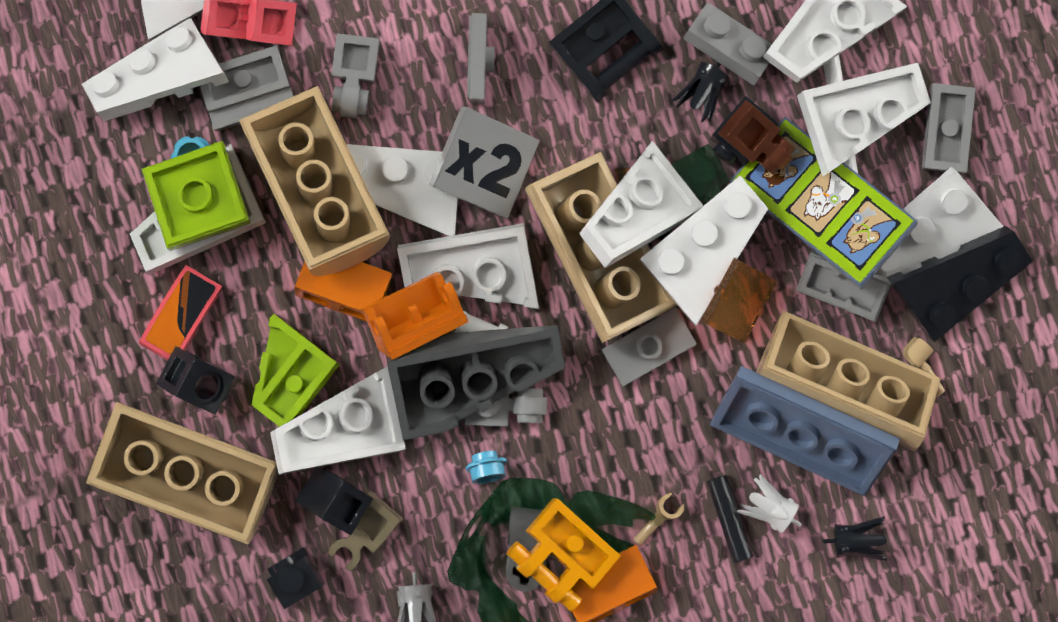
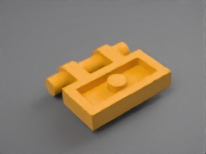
(572, 544)

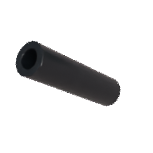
(729, 518)

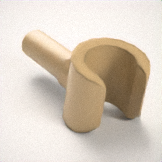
(916, 354)
(661, 517)

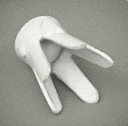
(772, 508)

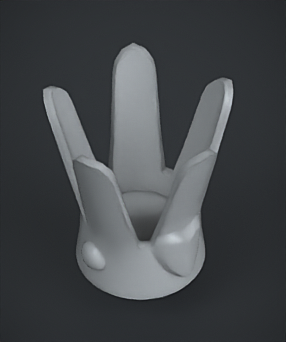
(414, 600)

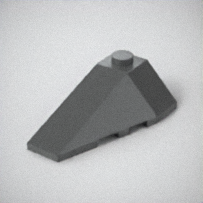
(469, 373)

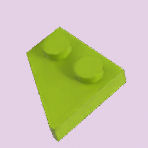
(291, 373)

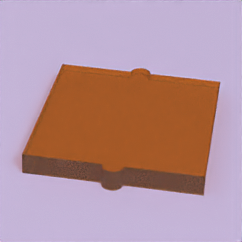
(738, 300)

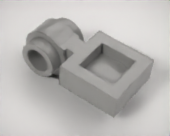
(355, 62)
(528, 406)

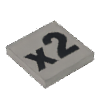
(484, 162)

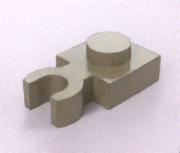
(371, 531)

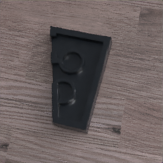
(957, 284)

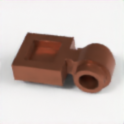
(757, 138)

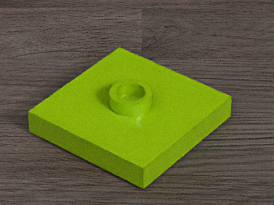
(196, 196)

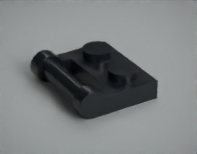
(595, 35)

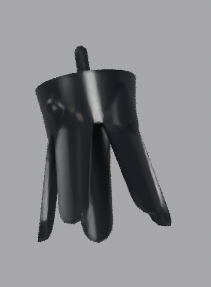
(704, 88)
(851, 541)

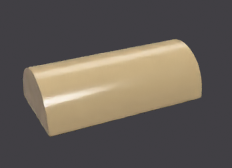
(316, 183)
(614, 295)
(851, 378)
(183, 473)

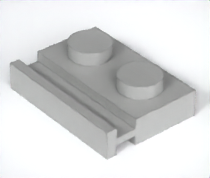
(253, 85)

